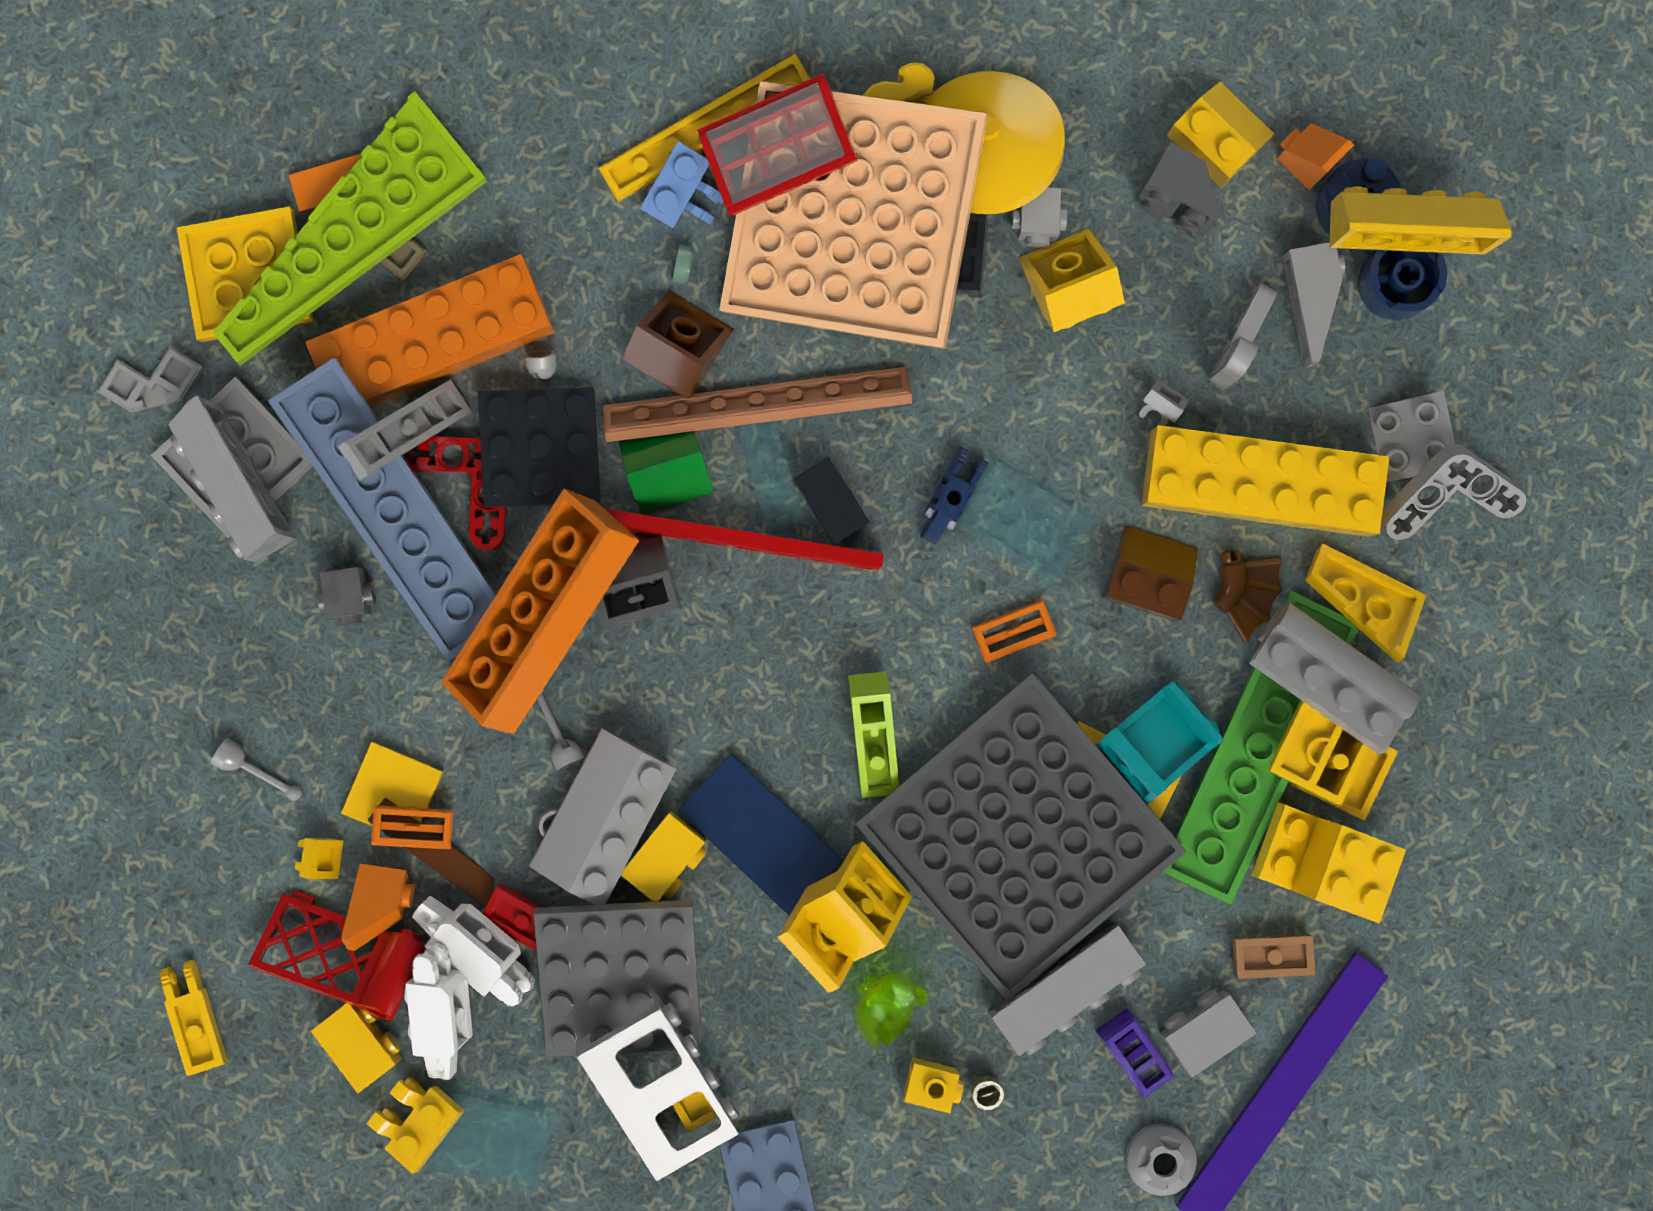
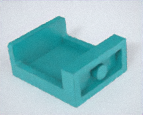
(1160, 741)

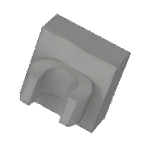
(1165, 401)

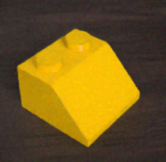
(1220, 133)
(1073, 280)

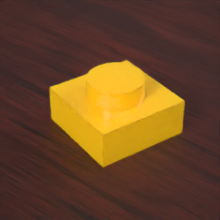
(694, 1111)

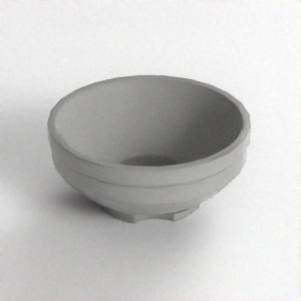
(1150, 1143)

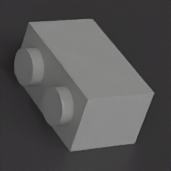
(1206, 1031)

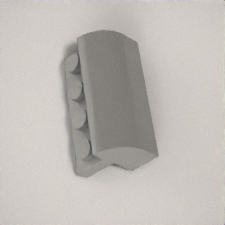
(1334, 677)

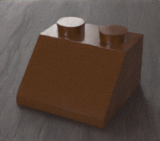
(677, 344)
(1151, 574)

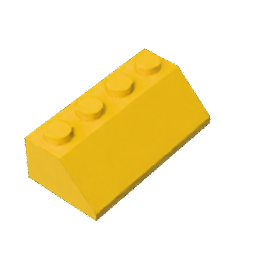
(1417, 222)

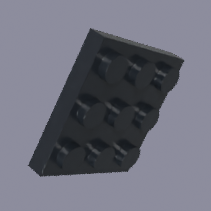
(537, 446)

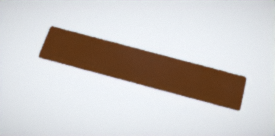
(446, 862)

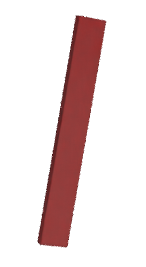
(749, 540)

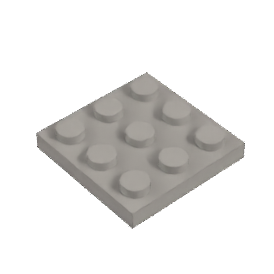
(263, 437)

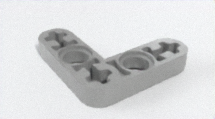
(1241, 349)
(1447, 481)

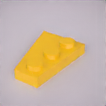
(1368, 598)

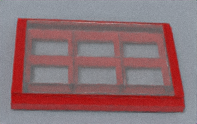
(777, 145)

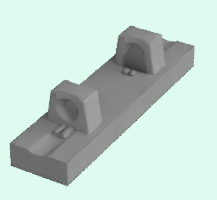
(404, 429)

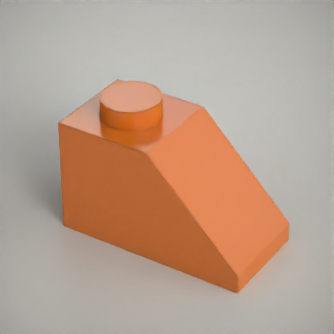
(1312, 153)
(376, 903)

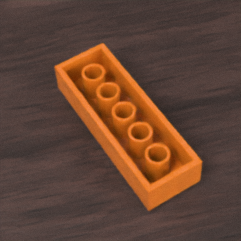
(438, 332)
(539, 611)

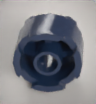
(1362, 172)
(1389, 297)

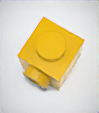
(933, 1085)

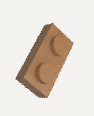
(1273, 956)

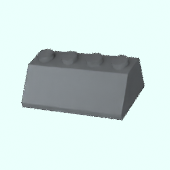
(230, 480)
(602, 817)

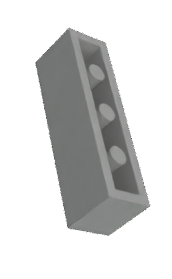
(1068, 989)

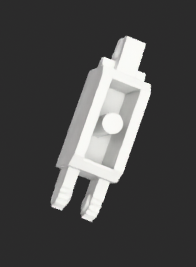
(477, 949)
(438, 1011)

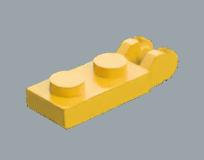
(193, 1021)

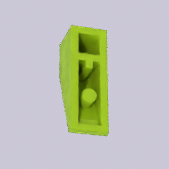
(874, 733)

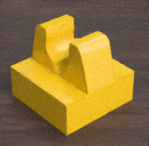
(320, 858)

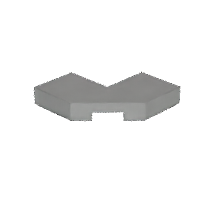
(167, 385)

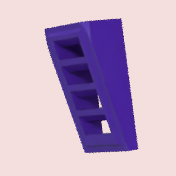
(1110, 1035)

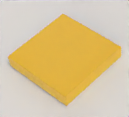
(393, 777)

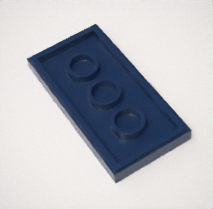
(759, 833)

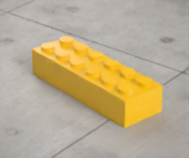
(1265, 481)

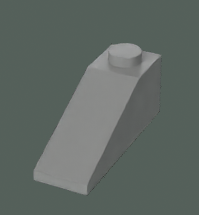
(1313, 287)

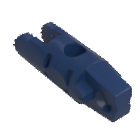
(939, 511)

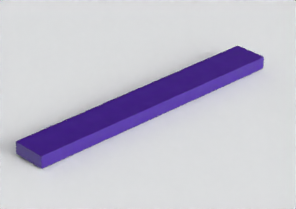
(1284, 1087)

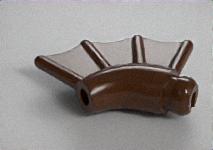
(1247, 591)

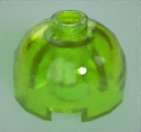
(886, 1006)

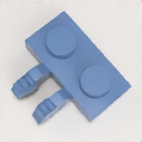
(677, 184)

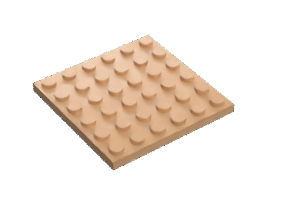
(870, 242)

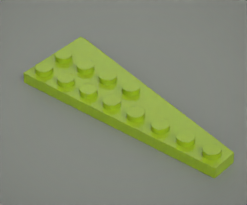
(386, 199)

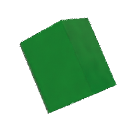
(665, 470)

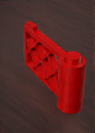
(386, 969)

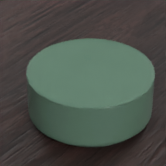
(683, 264)

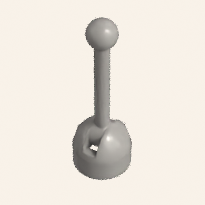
(564, 750)
(231, 757)

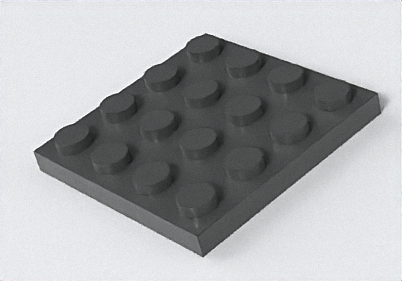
(608, 964)

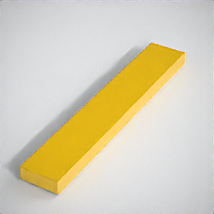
(644, 162)

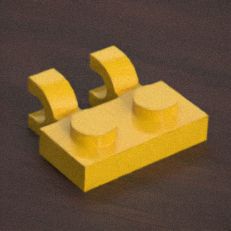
(425, 1127)

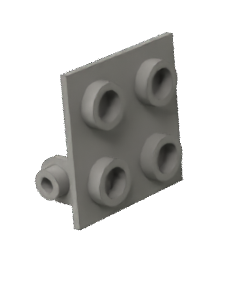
(1412, 433)

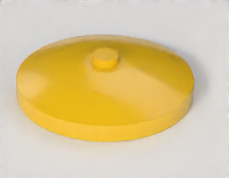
(1021, 137)

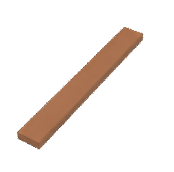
(757, 404)

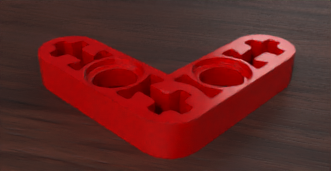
(475, 523)

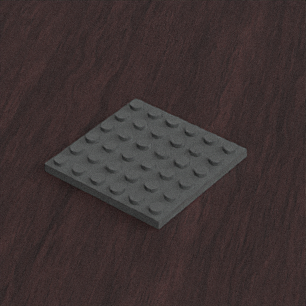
(1020, 837)

